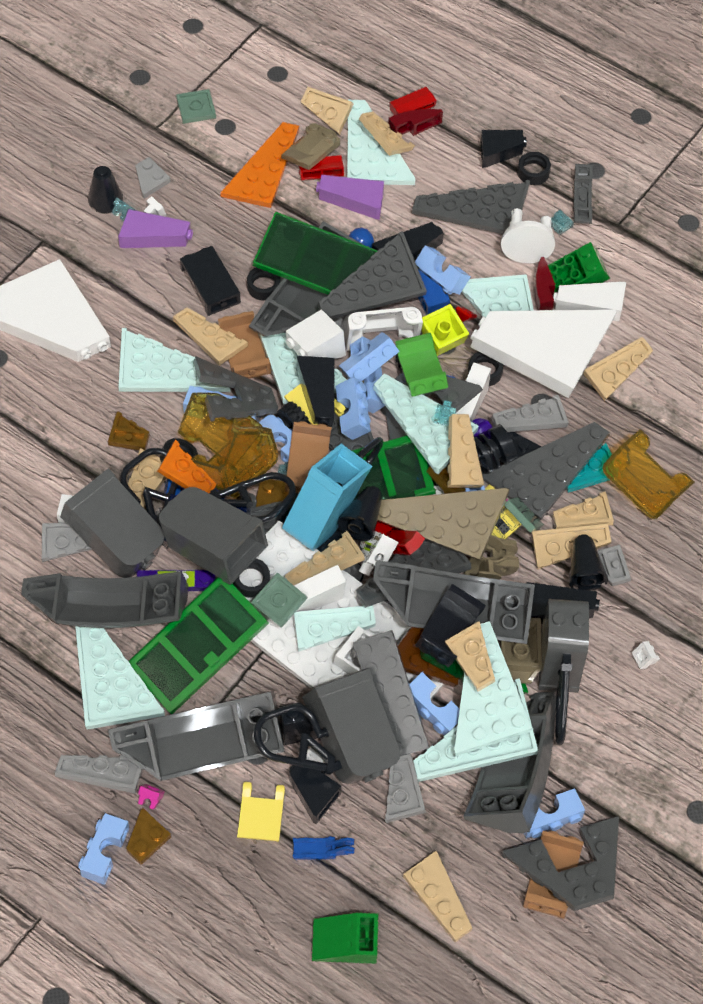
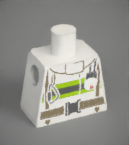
(378, 548)

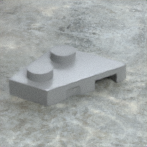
(150, 177)
(615, 565)

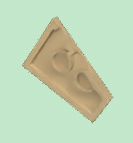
(328, 108)
(472, 656)

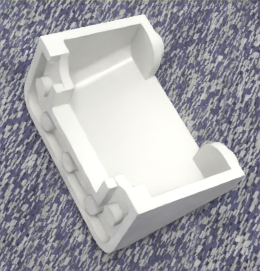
(405, 320)

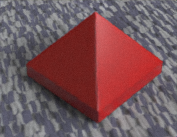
(465, 314)

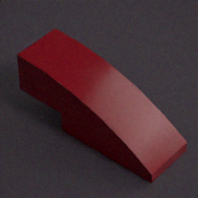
(415, 121)
(544, 287)

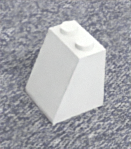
(317, 337)

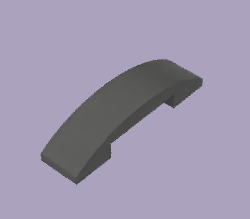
(583, 194)

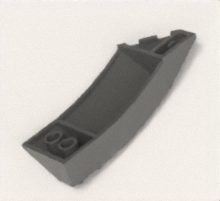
(290, 302)
(418, 590)
(108, 600)
(200, 737)
(512, 790)

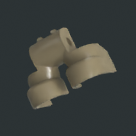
(502, 560)

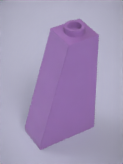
(352, 194)
(152, 230)

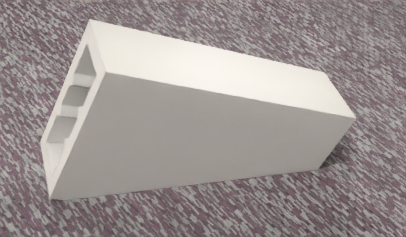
(591, 297)
(481, 376)
(322, 589)

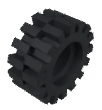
(291, 413)

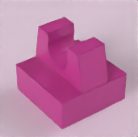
(149, 792)

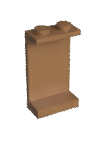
(252, 360)
(307, 448)
(564, 855)

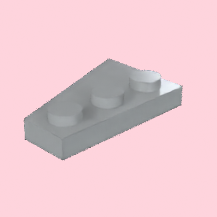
(404, 793)

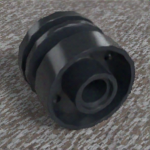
(496, 447)

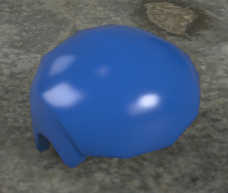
(363, 236)

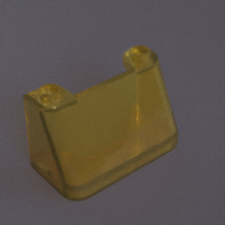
(225, 437)
(255, 462)
(643, 477)

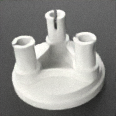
(528, 239)

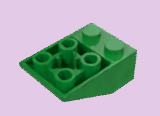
(579, 267)
(346, 938)

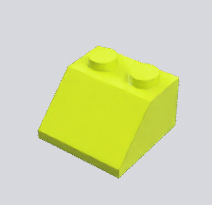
(445, 329)

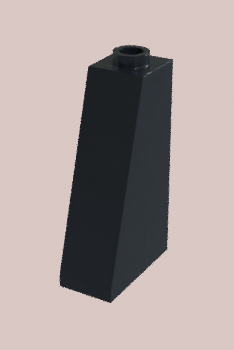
(417, 238)
(317, 384)
(544, 592)

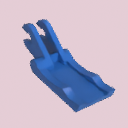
(321, 848)

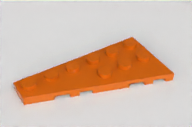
(262, 174)

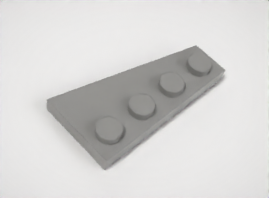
(541, 415)
(60, 541)
(106, 772)

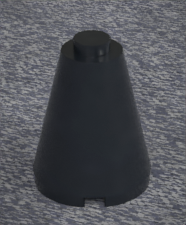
(103, 190)
(362, 514)
(586, 565)

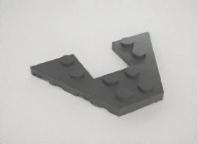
(458, 393)
(251, 395)
(580, 885)

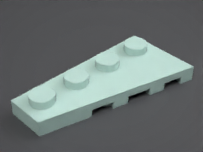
(326, 625)

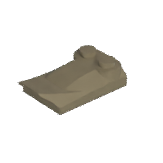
(312, 146)
(525, 659)

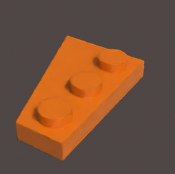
(183, 471)

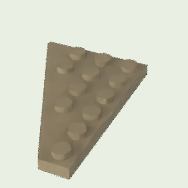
(451, 520)

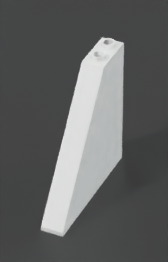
(52, 313)
(544, 343)

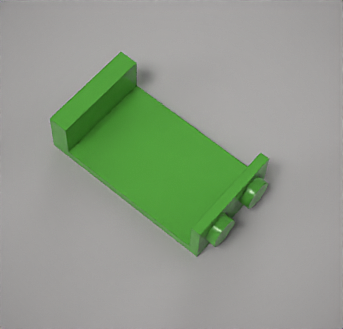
(421, 364)

